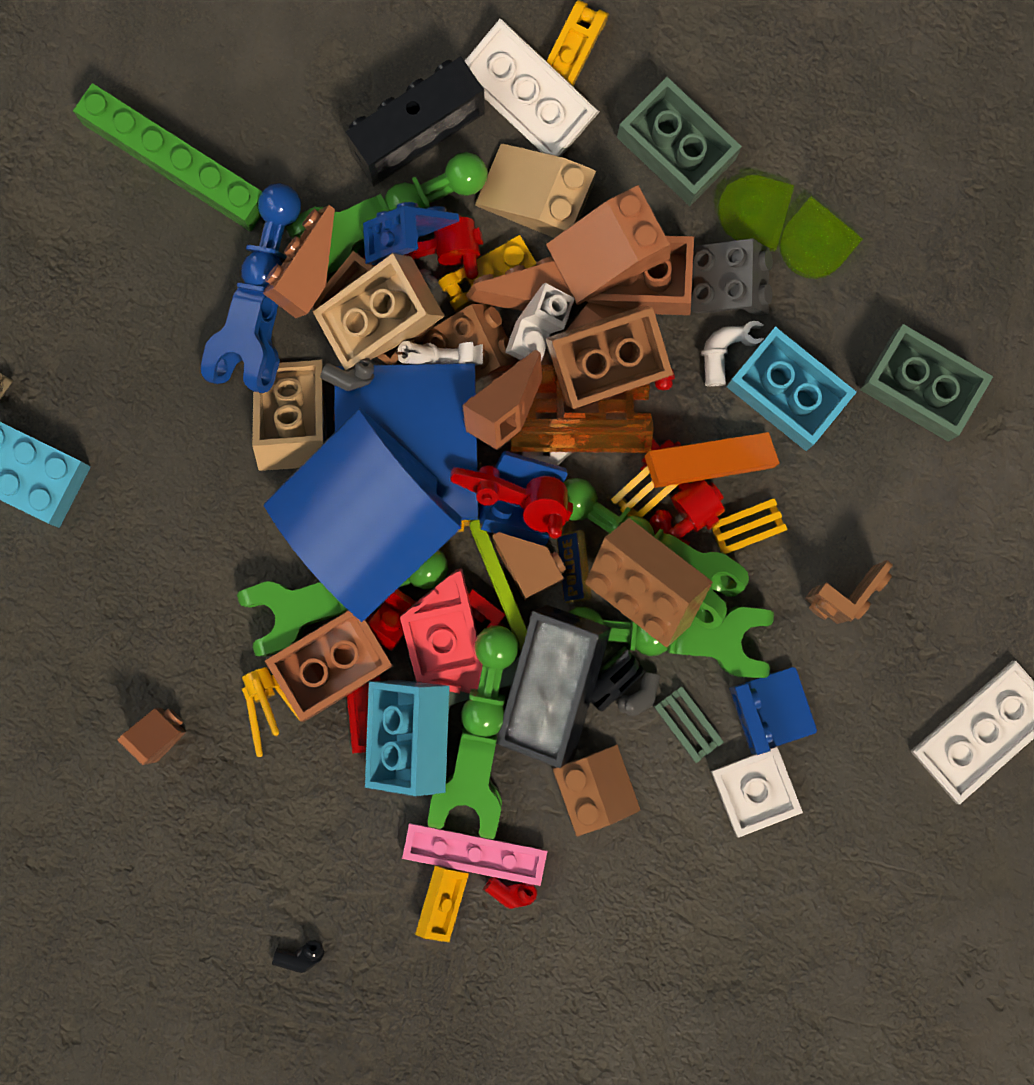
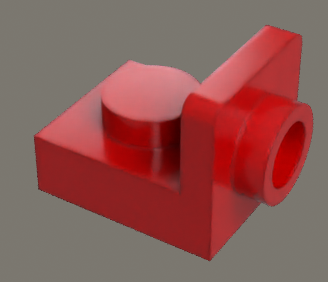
(485, 610)
(387, 623)

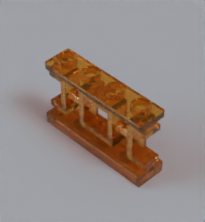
(584, 430)

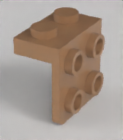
(478, 325)
(830, 603)

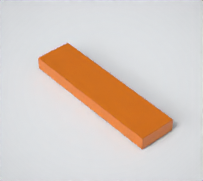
(711, 459)

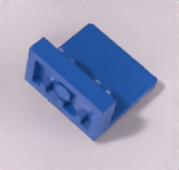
(399, 229)
(508, 517)
(773, 710)

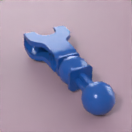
(251, 312)

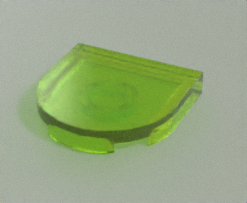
(755, 209)
(816, 241)

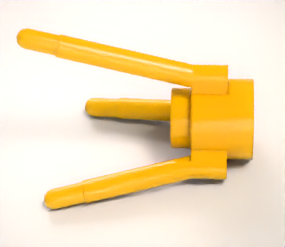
(260, 687)

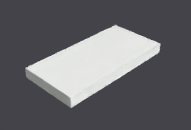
(529, 91)
(981, 734)

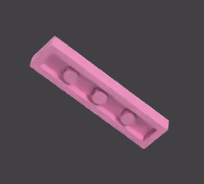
(474, 854)

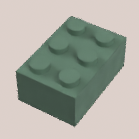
(678, 141)
(926, 383)

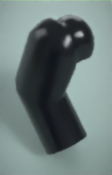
(302, 959)

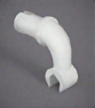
(716, 348)
(431, 354)

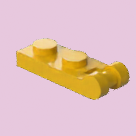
(576, 41)
(495, 262)

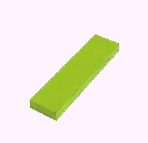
(499, 582)

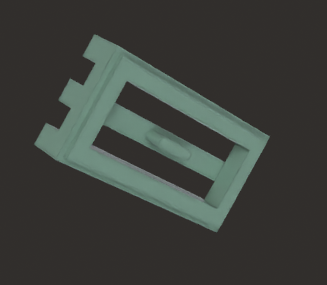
(706, 748)

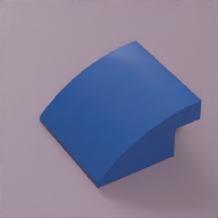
(426, 416)
(362, 514)

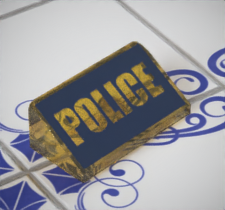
(574, 557)

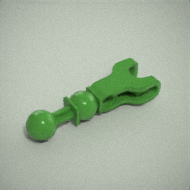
(463, 174)
(712, 564)
(314, 603)
(720, 643)
(482, 720)

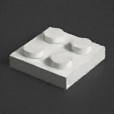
(756, 792)

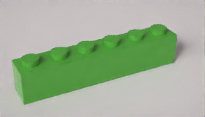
(169, 156)

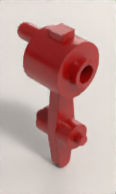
(454, 246)
(542, 499)
(695, 502)

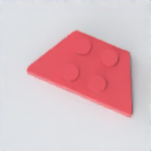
(443, 635)

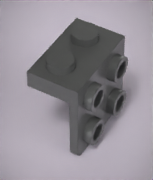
(731, 277)

